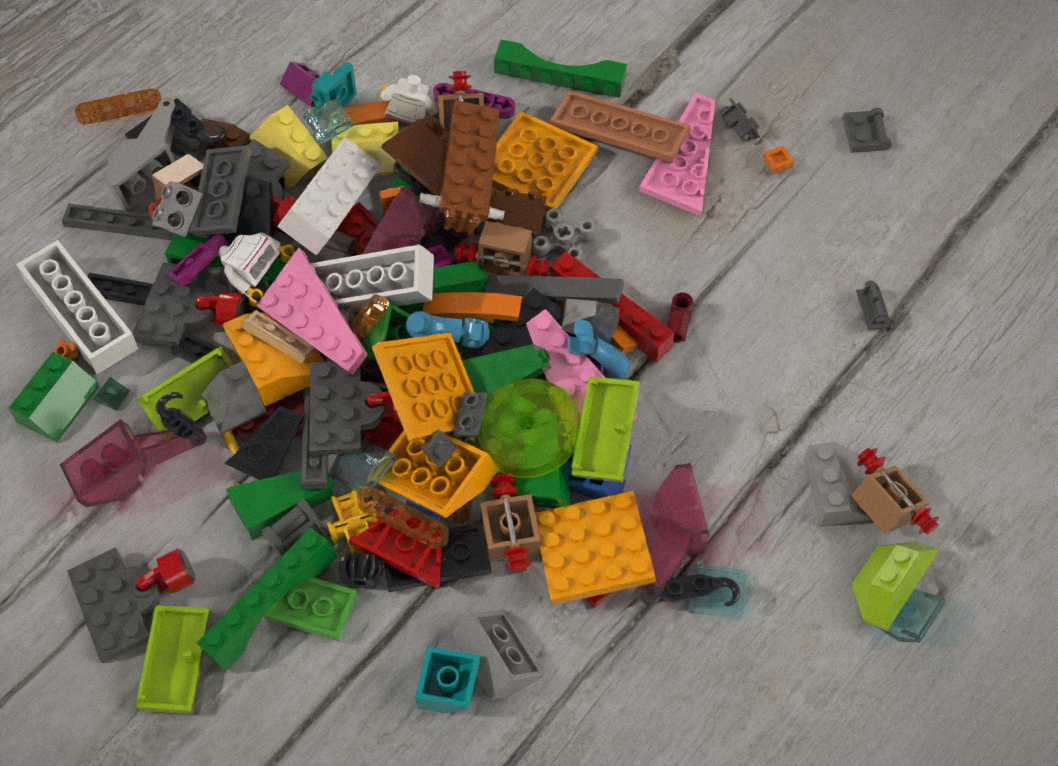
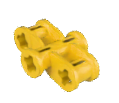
(351, 520)

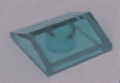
(363, 468)
(715, 602)
(915, 617)

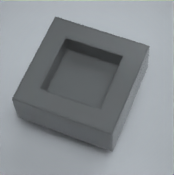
(438, 448)

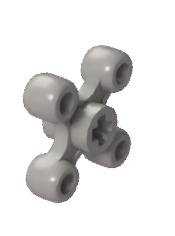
(563, 236)

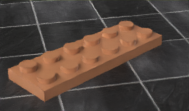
(620, 126)

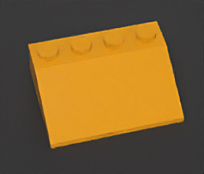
(270, 369)
(435, 487)

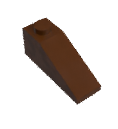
(234, 135)

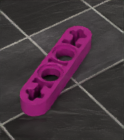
(499, 100)

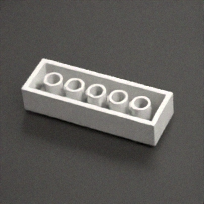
(329, 196)
(396, 274)
(77, 307)

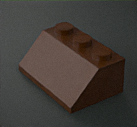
(519, 208)

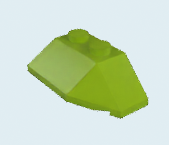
(890, 579)

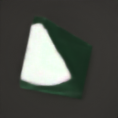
(111, 394)

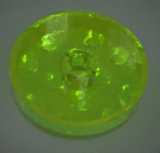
(525, 405)

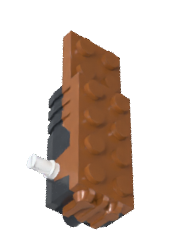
(467, 171)

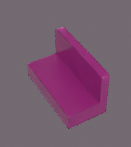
(299, 80)

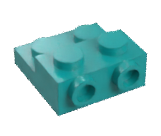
(339, 85)

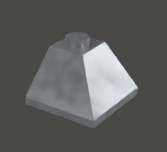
(602, 316)
(233, 398)

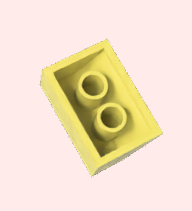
(370, 139)
(292, 141)

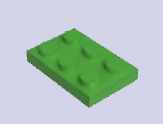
(315, 608)

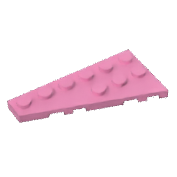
(685, 178)
(308, 309)
(567, 370)

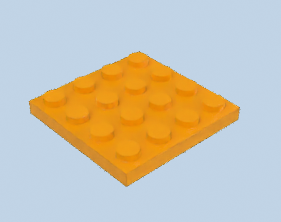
(540, 159)
(424, 382)
(594, 548)

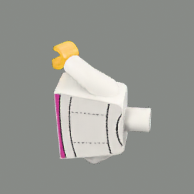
(409, 100)
(249, 260)

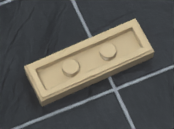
(278, 336)

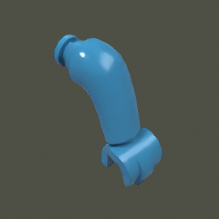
(474, 331)
(613, 360)

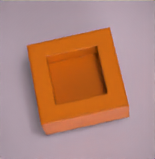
(778, 159)
(387, 197)

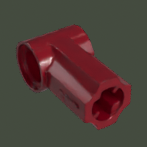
(680, 317)

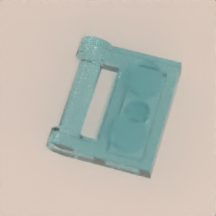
(335, 118)

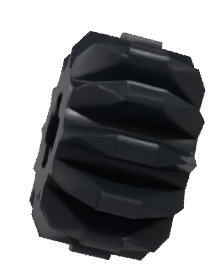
(360, 570)

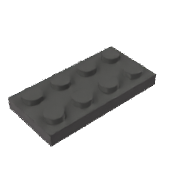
(222, 190)

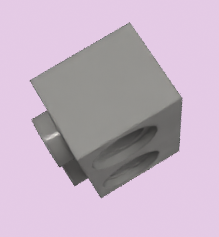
(182, 211)

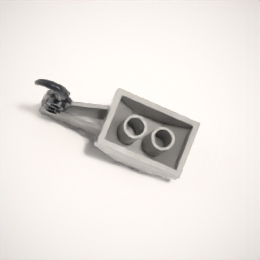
(137, 159)

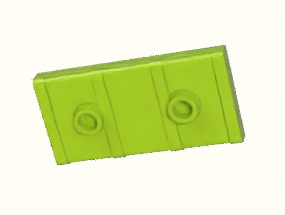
(188, 382)
(605, 429)
(172, 659)

